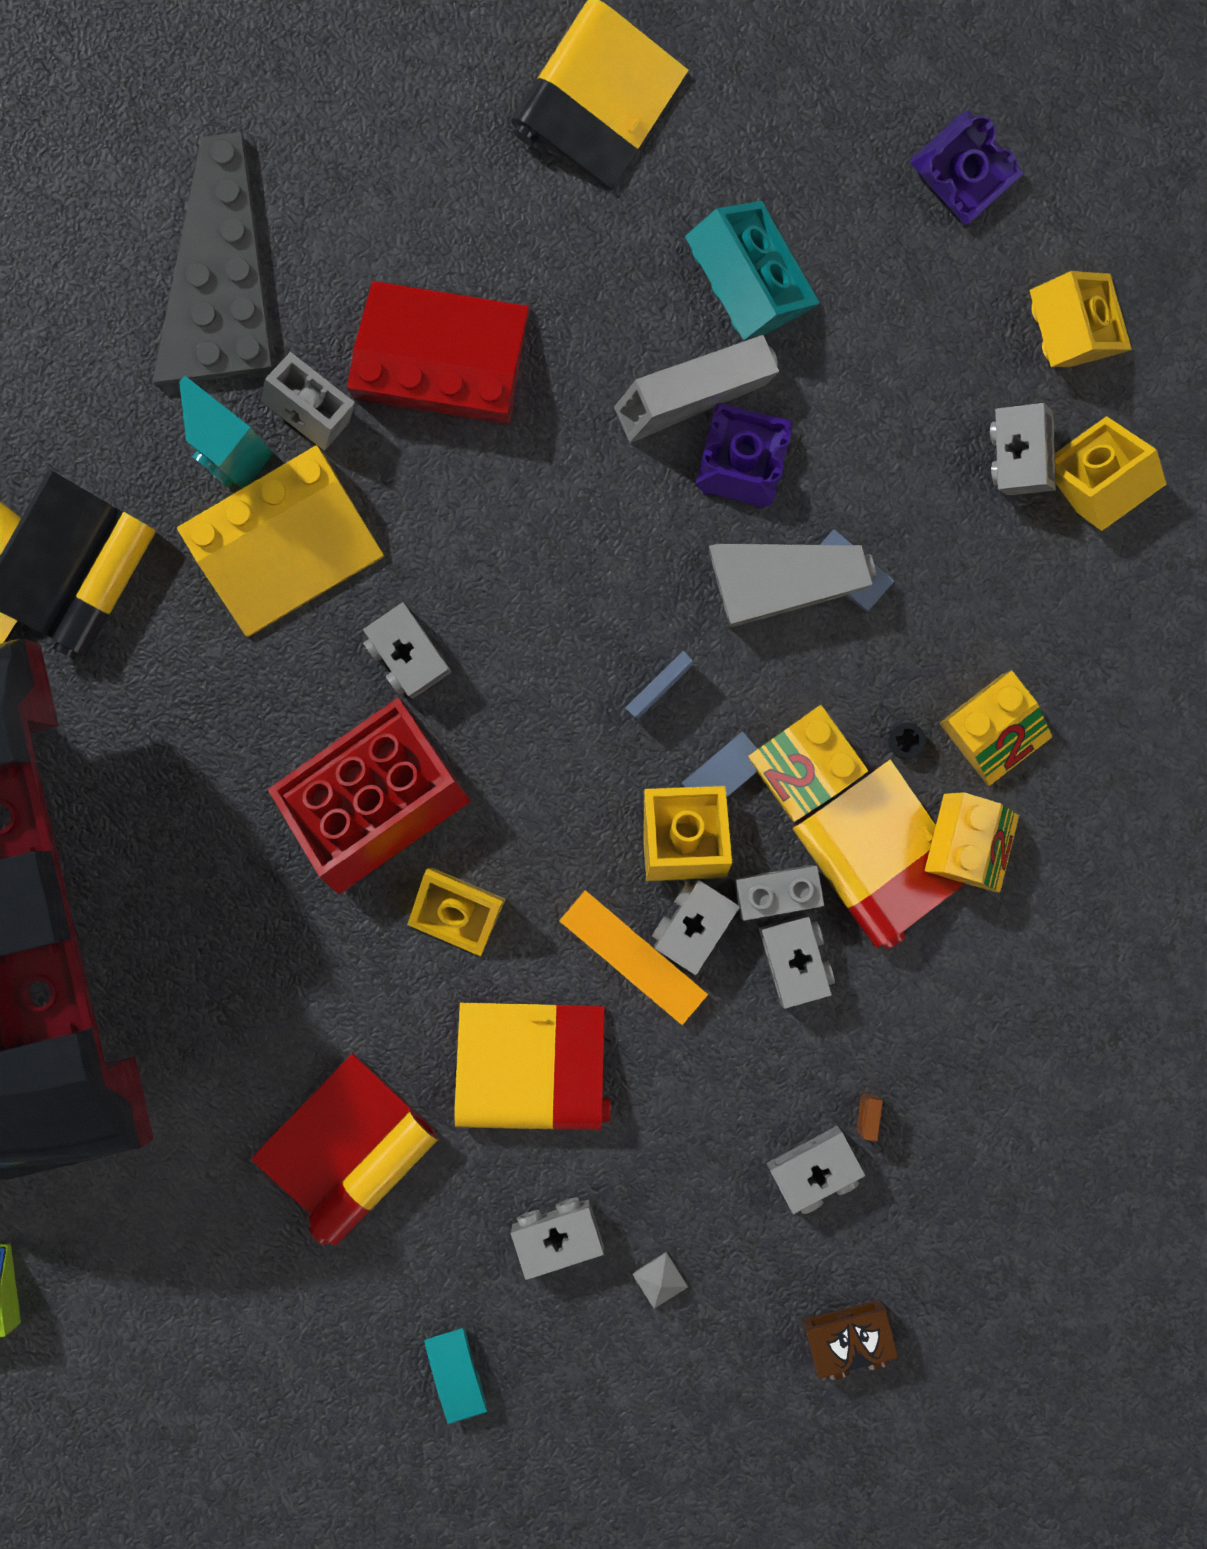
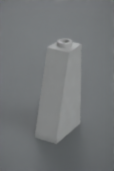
(695, 387)
(779, 578)

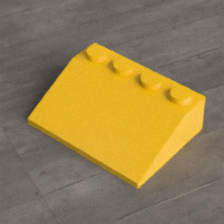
(280, 541)

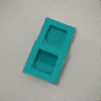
(455, 1376)

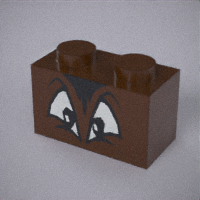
(850, 1340)

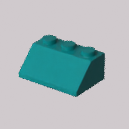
(751, 268)
(220, 438)

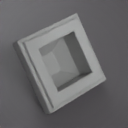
(660, 1280)

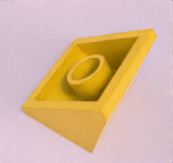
(455, 911)

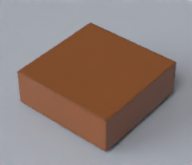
(869, 1116)

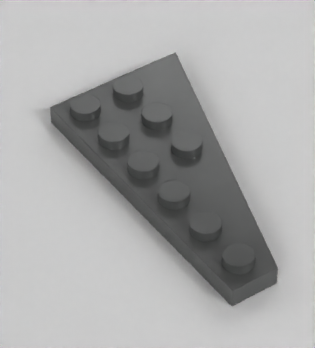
(217, 293)

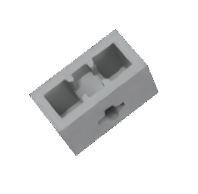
(307, 401)
(1036, 467)
(400, 628)
(778, 892)
(693, 949)
(796, 985)
(794, 1172)
(542, 1254)

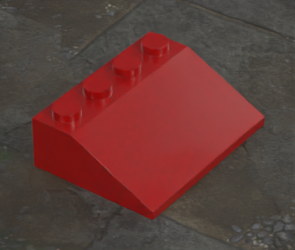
(438, 352)
(368, 796)

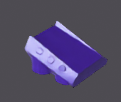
(967, 165)
(744, 455)

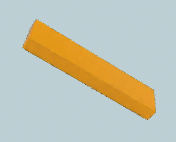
(633, 957)

